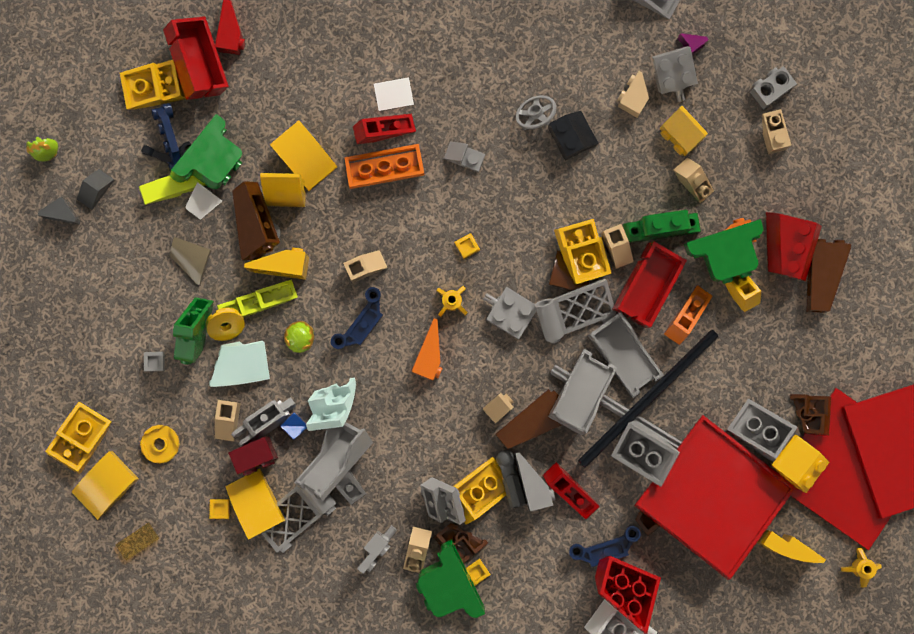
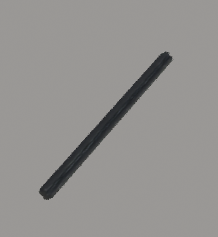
(648, 398)

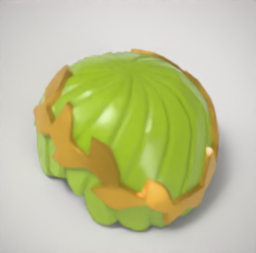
(43, 149)
(299, 336)

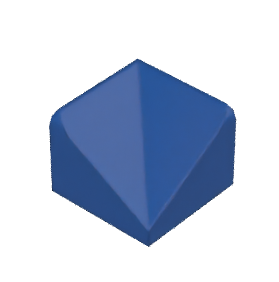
(294, 426)

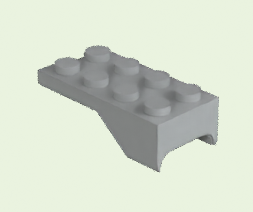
(622, 348)
(582, 393)
(338, 454)

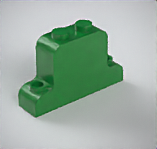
(209, 157)
(662, 226)
(728, 251)
(191, 331)
(449, 585)

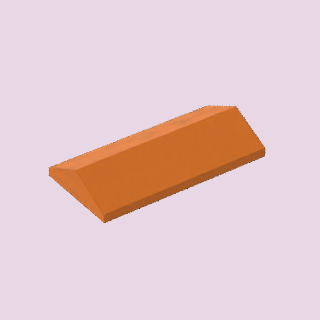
(384, 168)

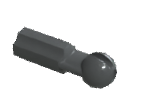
(511, 480)

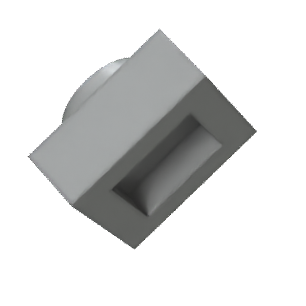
(154, 361)

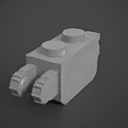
(264, 420)

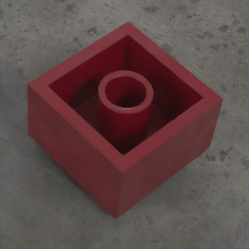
(253, 455)

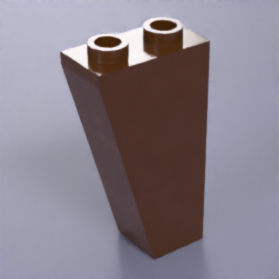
(253, 222)
(825, 274)
(530, 422)

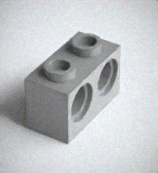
(774, 89)

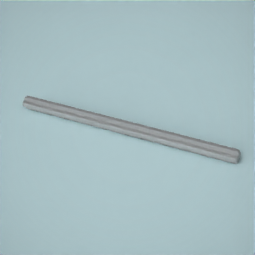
(620, 410)

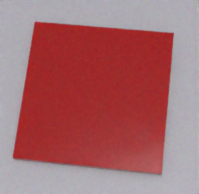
(885, 444)
(842, 490)
(716, 498)

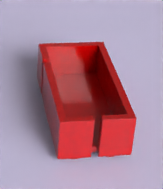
(195, 57)
(649, 284)

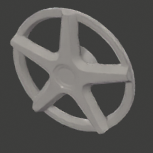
(536, 112)

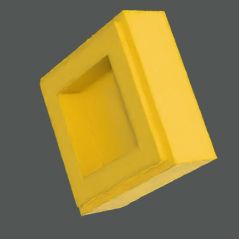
(467, 246)
(219, 509)
(477, 571)

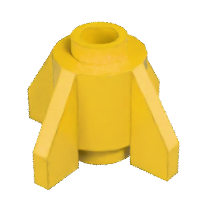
(452, 306)
(859, 565)

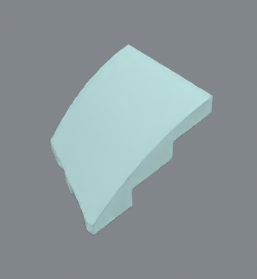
(240, 364)
(331, 406)

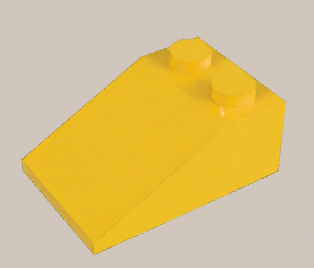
(286, 263)
(481, 489)

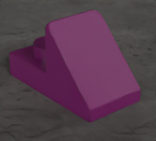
(694, 41)

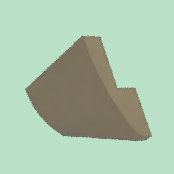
(190, 258)

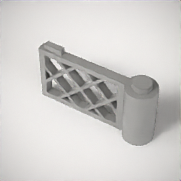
(551, 315)
(316, 505)

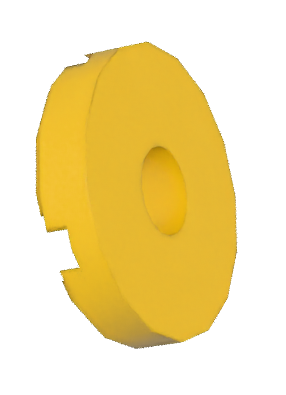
(227, 332)
(148, 444)

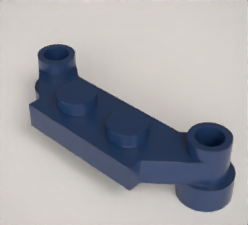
(163, 115)
(363, 324)
(615, 547)

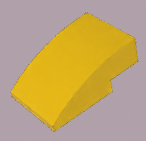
(151, 85)
(303, 155)
(283, 189)
(583, 251)
(78, 437)
(104, 484)
(254, 504)
(789, 547)

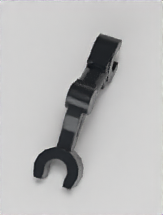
(163, 156)

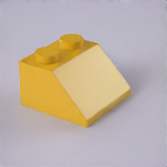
(683, 131)
(800, 463)

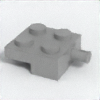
(675, 71)
(510, 312)
(442, 501)
(376, 546)

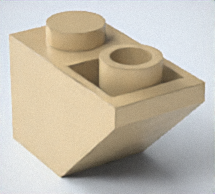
(635, 97)
(775, 132)
(694, 179)
(618, 246)
(365, 265)
(498, 407)
(226, 419)
(417, 549)

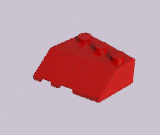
(790, 244)
(628, 590)

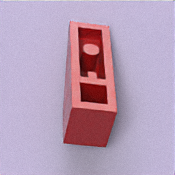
(229, 34)
(382, 128)
(570, 490)

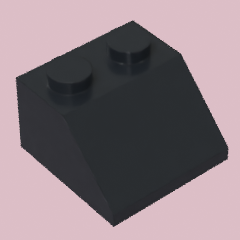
(572, 134)

